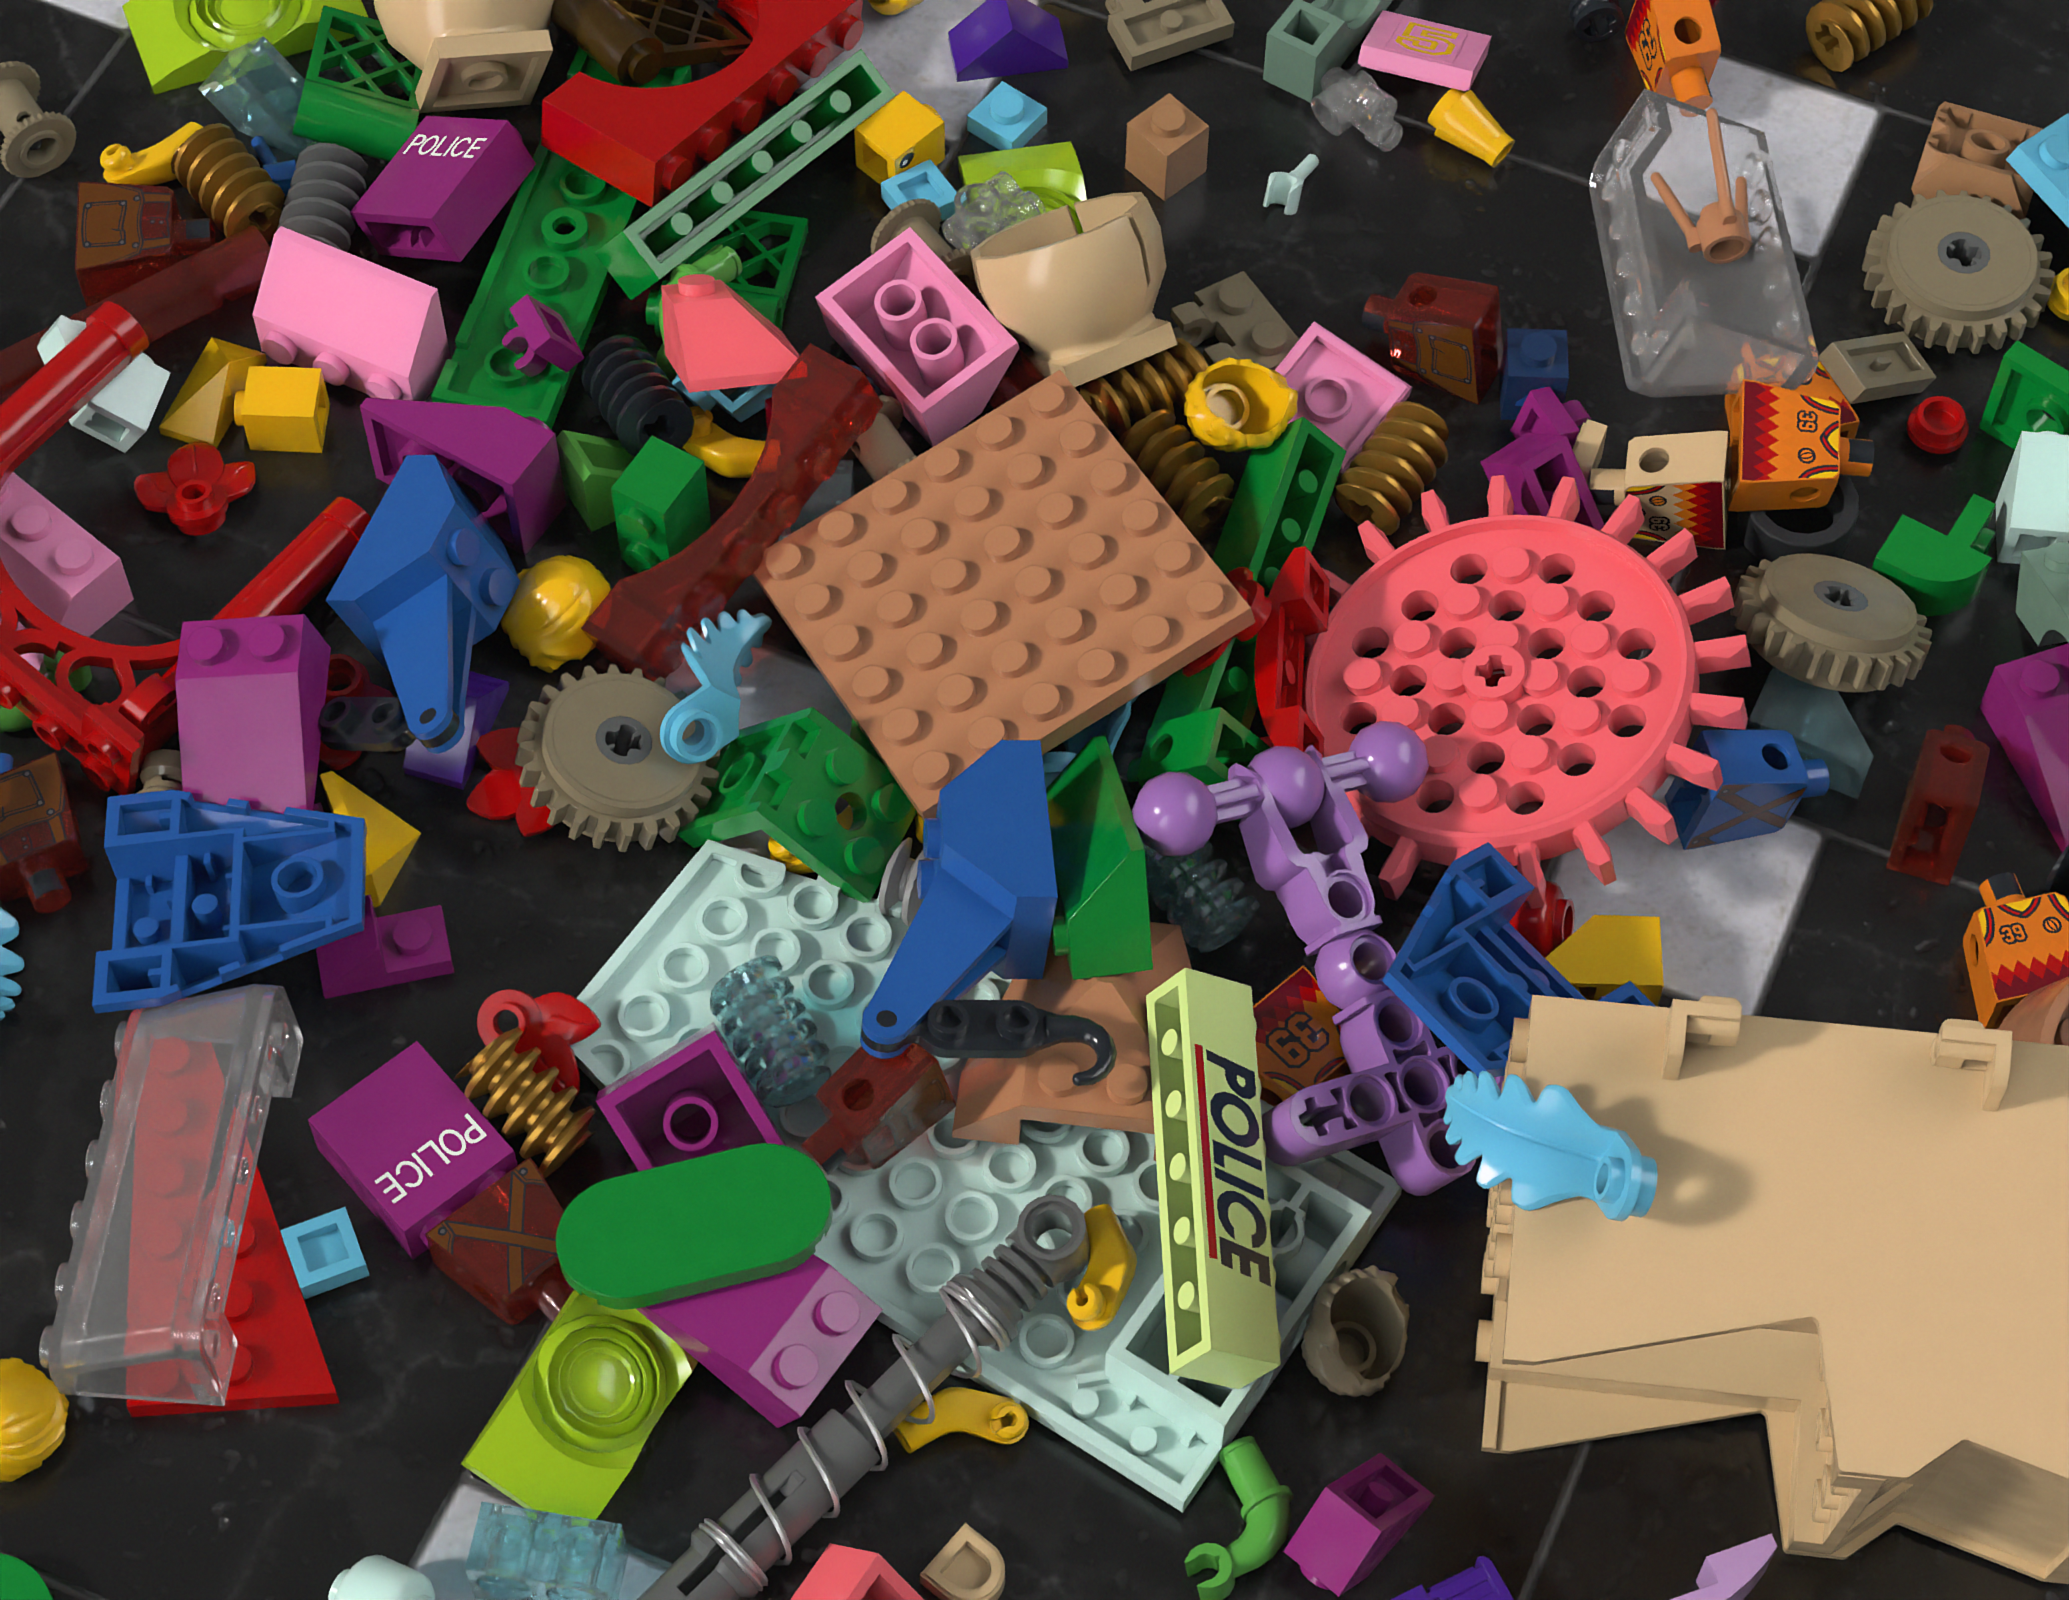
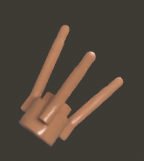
(1722, 228)

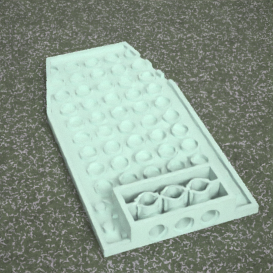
(956, 1199)

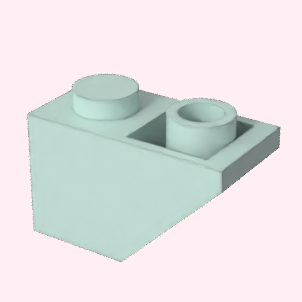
(124, 405)
(2034, 496)

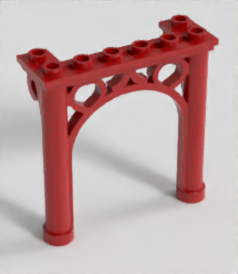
(119, 734)

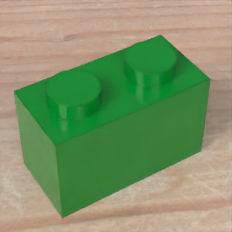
(660, 504)

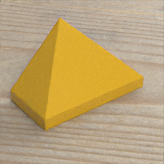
(207, 397)
(387, 837)

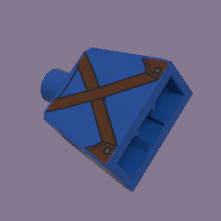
(1758, 790)

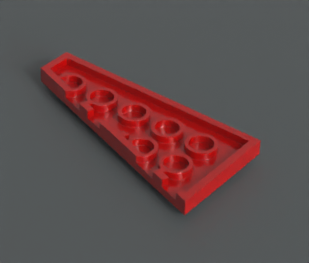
(277, 1345)

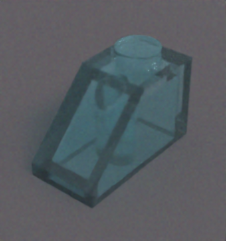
(259, 94)
(1818, 725)

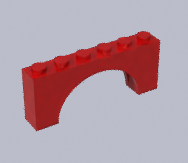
(662, 136)

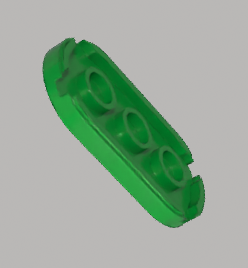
(694, 1226)

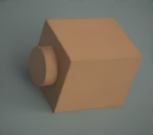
(1167, 147)

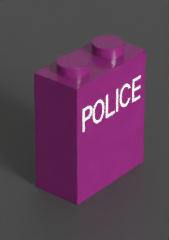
(443, 188)
(411, 1146)

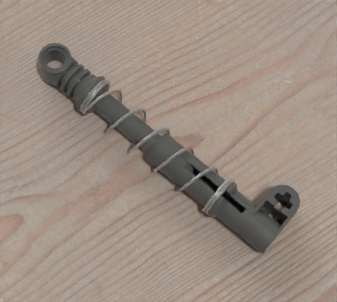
(830, 1458)

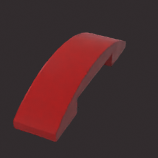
(1297, 611)

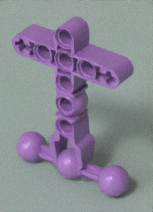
(1335, 916)

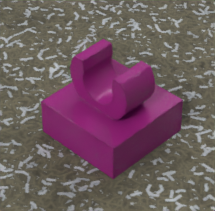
(545, 337)
(1547, 415)

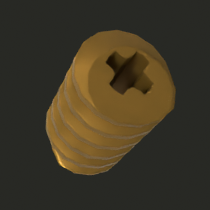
(1851, 28)
(228, 182)
(1144, 386)
(1393, 467)
(1180, 472)
(528, 1101)

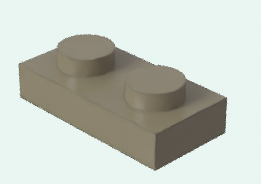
(1877, 367)

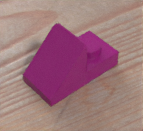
(386, 952)

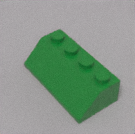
(1098, 869)

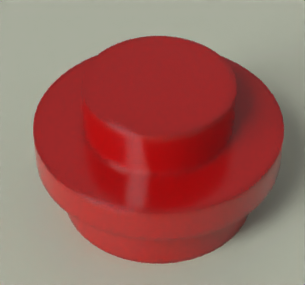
(1938, 425)

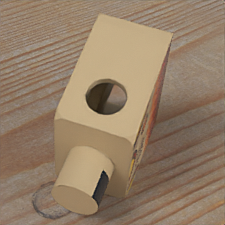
(1679, 485)

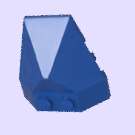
(220, 892)
(1472, 969)

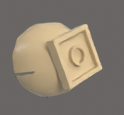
(471, 49)
(1079, 296)

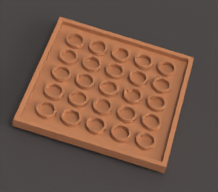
(999, 590)

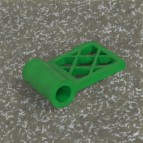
(357, 111)
(746, 232)

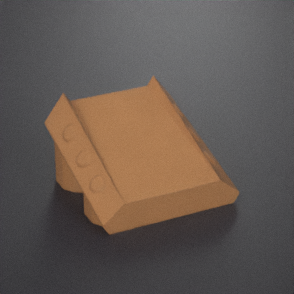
(1970, 154)

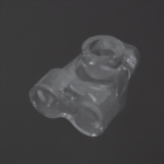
(1359, 103)
(988, 209)

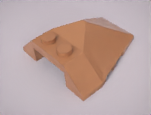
(1004, 1091)

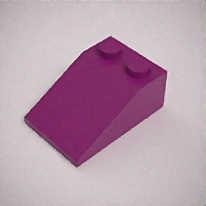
(493, 453)
(251, 710)
(2030, 718)
(687, 1104)
(772, 1335)

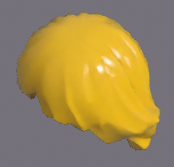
(1239, 405)
(551, 609)
(30, 1418)

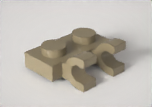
(1165, 28)
(1240, 321)

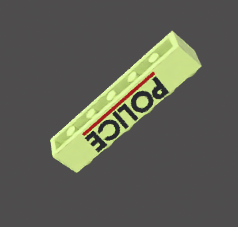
(1212, 1181)

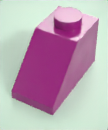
(1533, 471)
(1357, 1524)

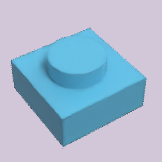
(1006, 118)
(920, 182)
(324, 1253)

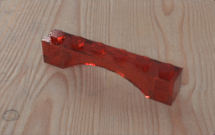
(813, 423)

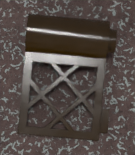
(631, 35)

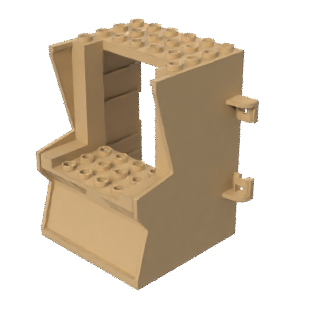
(1831, 1241)

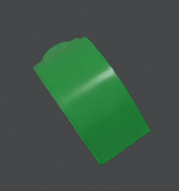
(1938, 569)

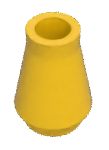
(1469, 126)

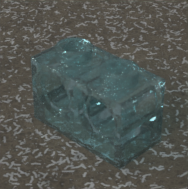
(544, 1556)

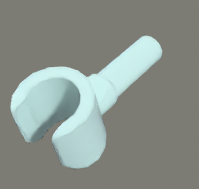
(1287, 187)

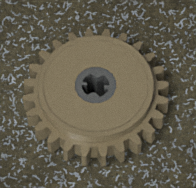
(1958, 271)
(1831, 623)
(601, 759)

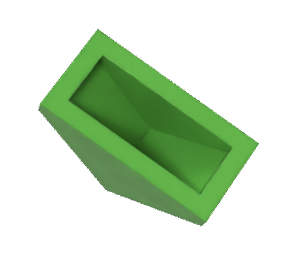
(589, 471)

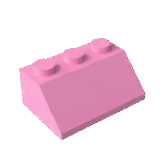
(350, 319)
(919, 335)
(58, 564)

